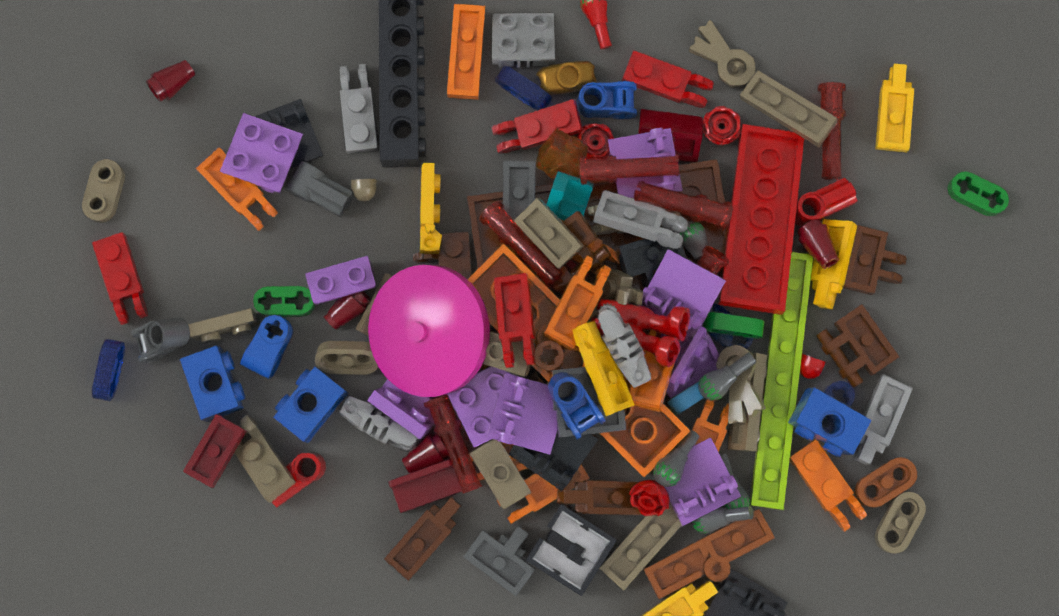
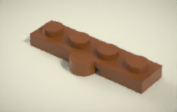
(708, 555)

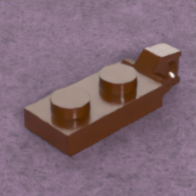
(600, 497)
(423, 539)

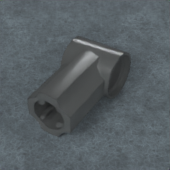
(312, 185)

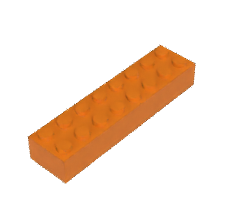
(647, 433)

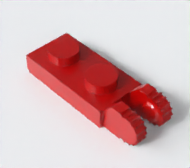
(665, 79)
(538, 125)
(120, 275)
(514, 316)

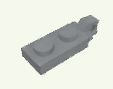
(885, 413)

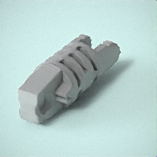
(623, 346)
(377, 424)

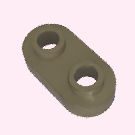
(103, 189)
(348, 358)
(901, 524)

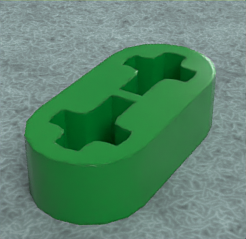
(980, 187)
(283, 293)
(734, 325)

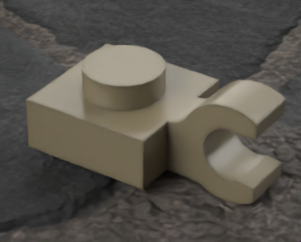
(619, 288)

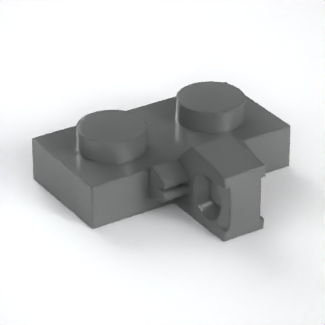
(502, 559)

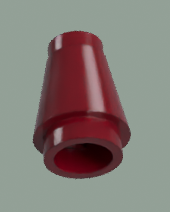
(170, 80)
(818, 242)
(347, 309)
(426, 453)

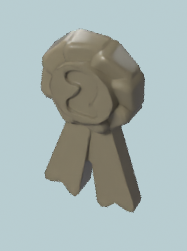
(733, 66)
(741, 391)

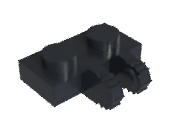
(643, 258)

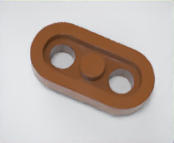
(884, 482)

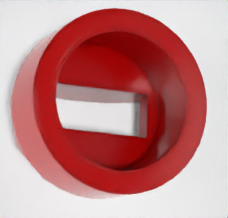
(811, 367)

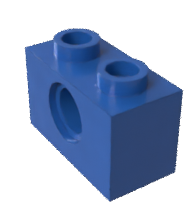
(198, 371)
(848, 423)
(307, 424)

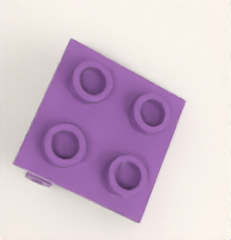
(650, 144)
(261, 153)
(682, 284)
(477, 402)
(524, 415)
(703, 484)

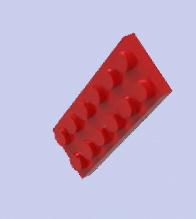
(762, 219)

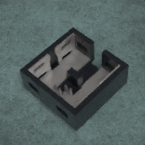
(571, 550)

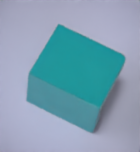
(568, 195)

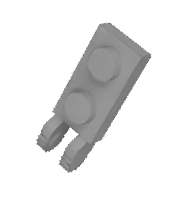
(358, 113)
(640, 219)

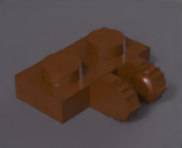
(453, 253)
(866, 261)

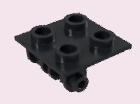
(294, 117)
(563, 461)
(744, 598)

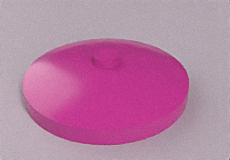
(428, 330)

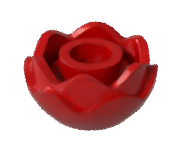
(725, 116)
(599, 133)
(649, 498)

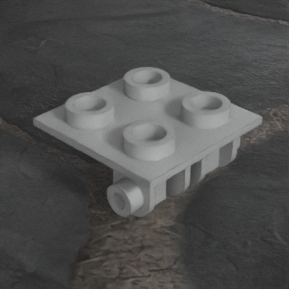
(523, 39)

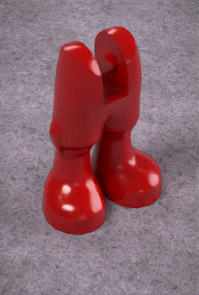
(642, 318)

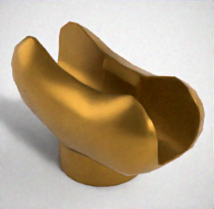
(566, 77)

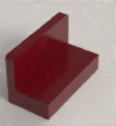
(685, 130)
(214, 451)
(425, 486)

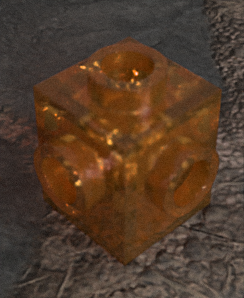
(561, 154)

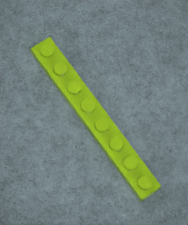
(781, 389)

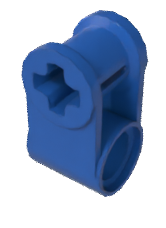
(615, 100)
(263, 352)
(578, 408)

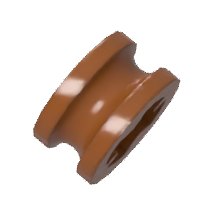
(557, 359)

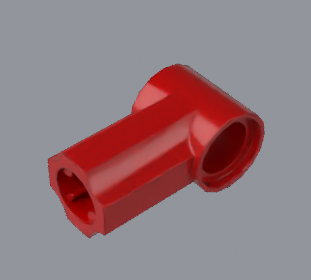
(826, 201)
(301, 479)

